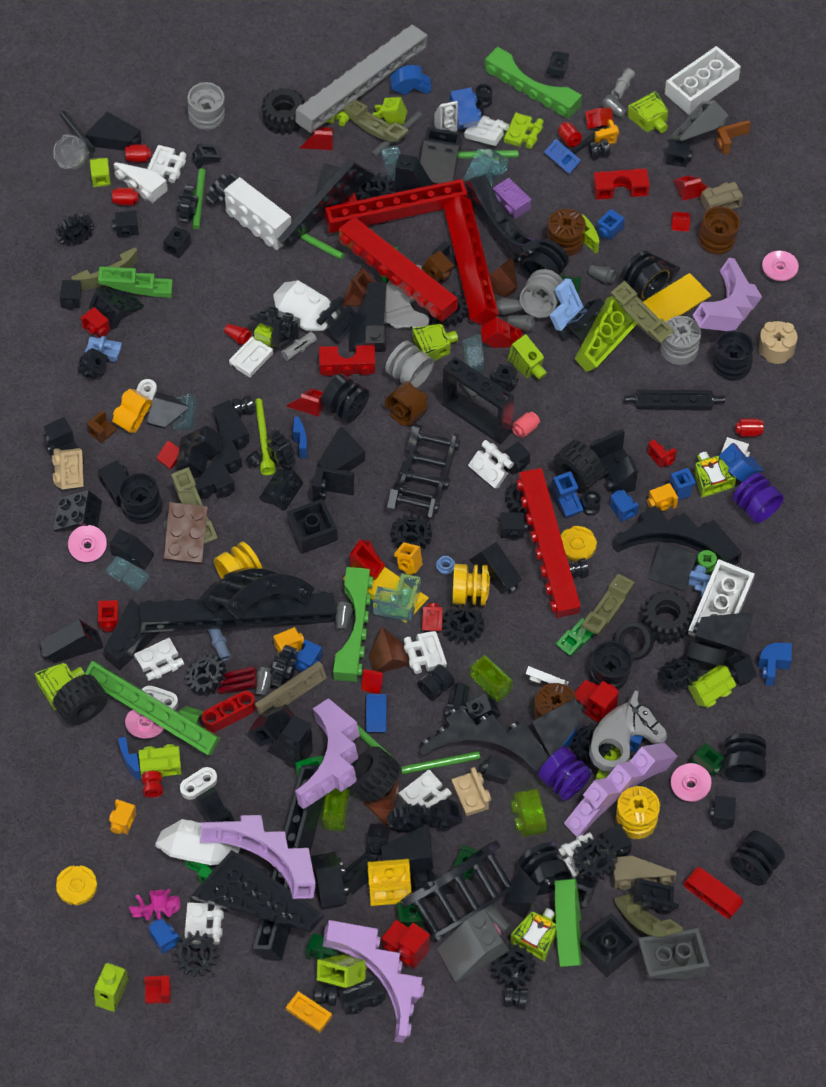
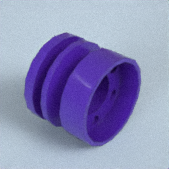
(758, 497)
(565, 773)

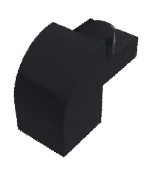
(270, 723)
(213, 808)

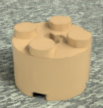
(777, 342)

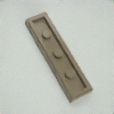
(293, 689)

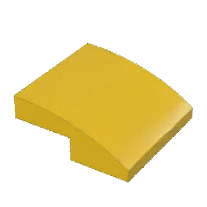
(388, 881)

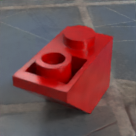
(500, 333)

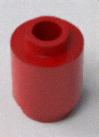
(569, 134)
(138, 153)
(125, 196)
(749, 427)

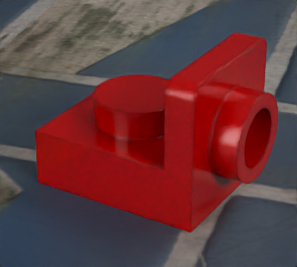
(659, 455)
(432, 617)

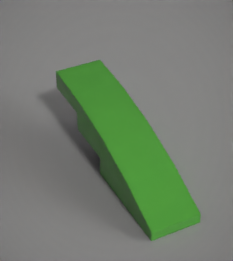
(138, 283)
(567, 922)

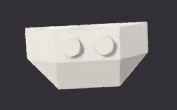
(303, 303)
(183, 842)

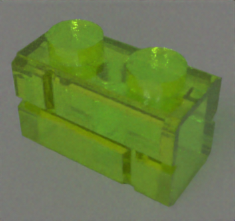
(491, 678)
(336, 809)
(529, 812)

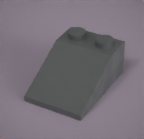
(703, 119)
(472, 946)
(675, 955)

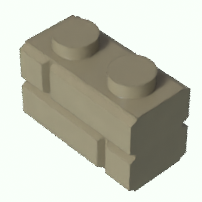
(724, 195)

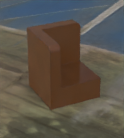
(100, 428)

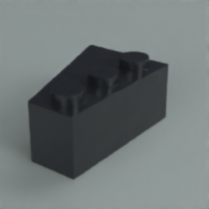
(126, 638)

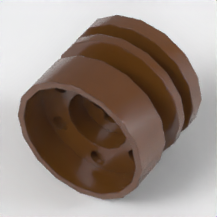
(567, 230)
(719, 230)
(552, 696)

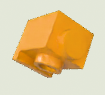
(662, 497)
(409, 563)
(289, 638)
(122, 817)

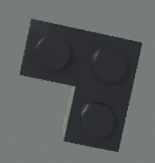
(60, 436)
(196, 449)
(328, 875)

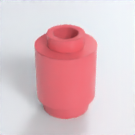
(525, 424)

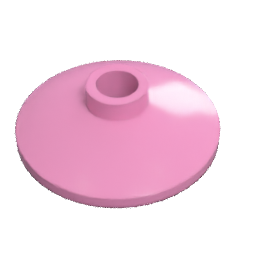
(783, 260)
(85, 535)
(141, 726)
(691, 774)

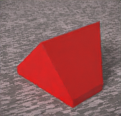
(320, 140)
(689, 187)
(308, 402)
(366, 557)

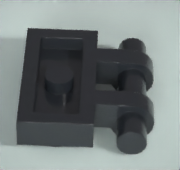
(341, 324)

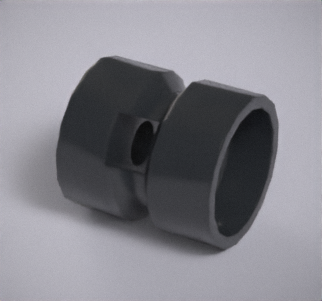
(437, 680)

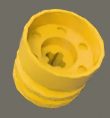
(241, 557)
(470, 584)
(638, 812)

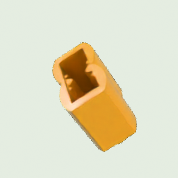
(132, 410)

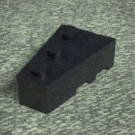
(293, 742)

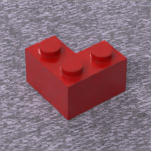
(597, 699)
(410, 942)

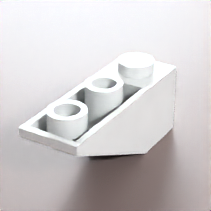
(446, 116)
(145, 181)

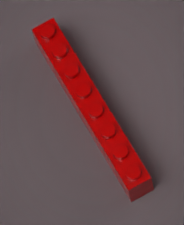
(394, 205)
(471, 260)
(398, 269)
(548, 542)

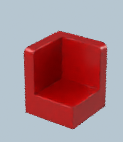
(598, 117)
(157, 989)

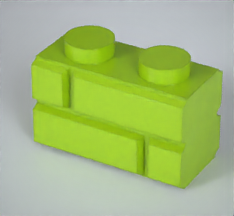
(712, 686)
(164, 760)

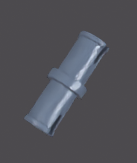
(219, 643)

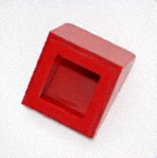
(680, 221)
(168, 455)
(372, 681)

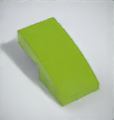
(591, 236)

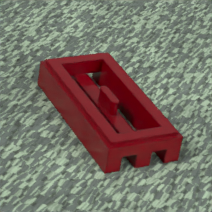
(238, 676)

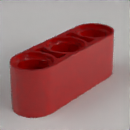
(233, 704)
(713, 892)

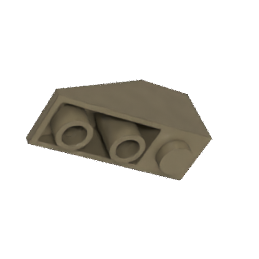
(632, 868)

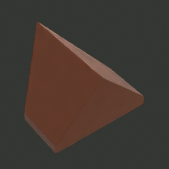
(504, 279)
(357, 288)
(388, 653)
(385, 804)

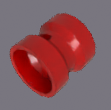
(152, 783)

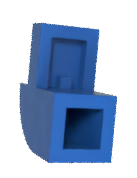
(408, 78)
(739, 464)
(564, 493)
(775, 657)

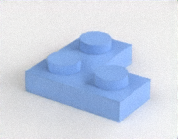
(569, 305)

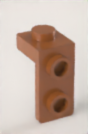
(726, 132)

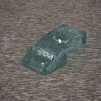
(390, 158)
(127, 572)

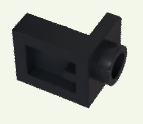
(205, 153)

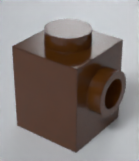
(438, 267)

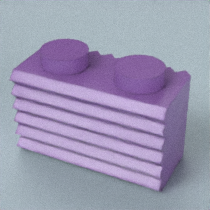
(512, 198)

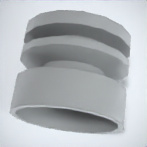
(206, 106)
(539, 293)
(684, 343)
(409, 364)

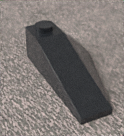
(370, 321)

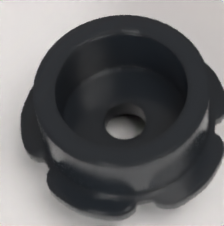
(254, 458)

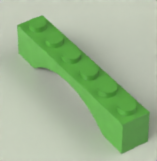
(560, 99)
(347, 660)

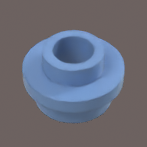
(445, 560)

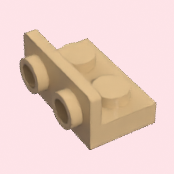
(68, 468)
(471, 792)

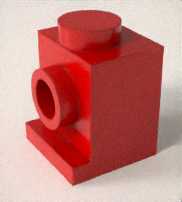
(95, 323)
(108, 614)

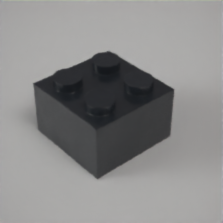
(312, 525)
(609, 945)

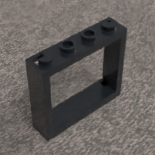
(496, 429)

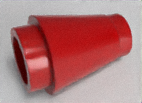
(238, 333)

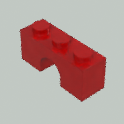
(634, 180)
(333, 364)

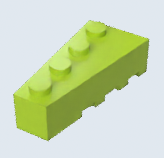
(605, 334)

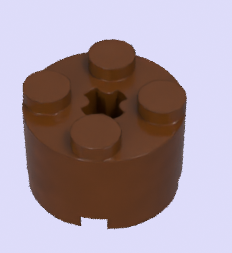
(406, 404)

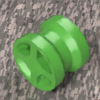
(710, 561)

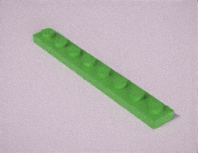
(154, 709)

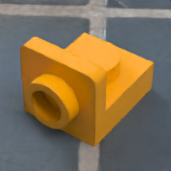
(609, 133)

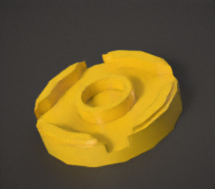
(578, 548)
(78, 891)

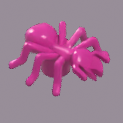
(159, 902)

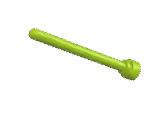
(267, 466)

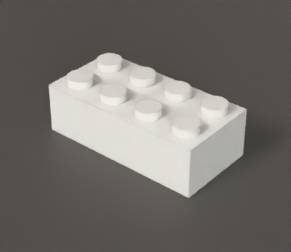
(702, 80)
(256, 212)
(724, 592)

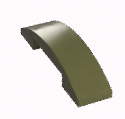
(359, 114)
(89, 281)
(641, 314)
(187, 494)
(609, 605)
(644, 920)

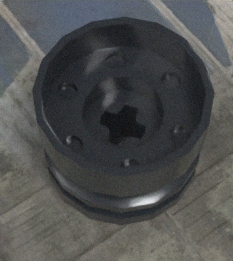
(547, 256)
(645, 274)
(733, 355)
(344, 398)
(140, 498)
(611, 656)
(745, 757)
(757, 858)
(545, 866)

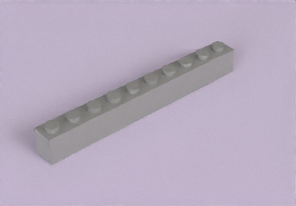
(361, 78)

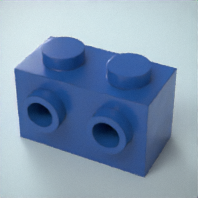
(468, 114)

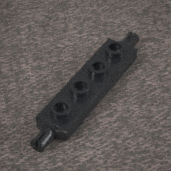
(674, 399)

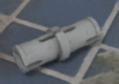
(623, 83)
(308, 339)

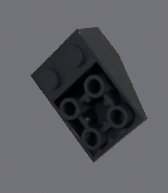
(441, 154)

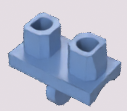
(105, 346)
(699, 579)

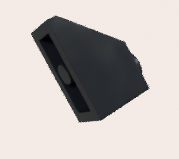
(623, 476)
(111, 478)
(130, 549)

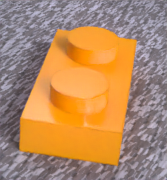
(309, 1012)

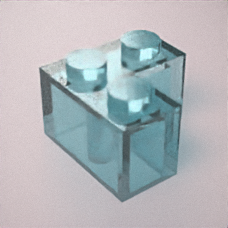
(487, 162)
(400, 602)

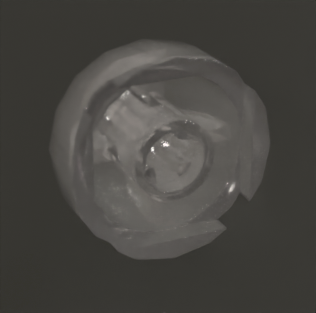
(70, 152)

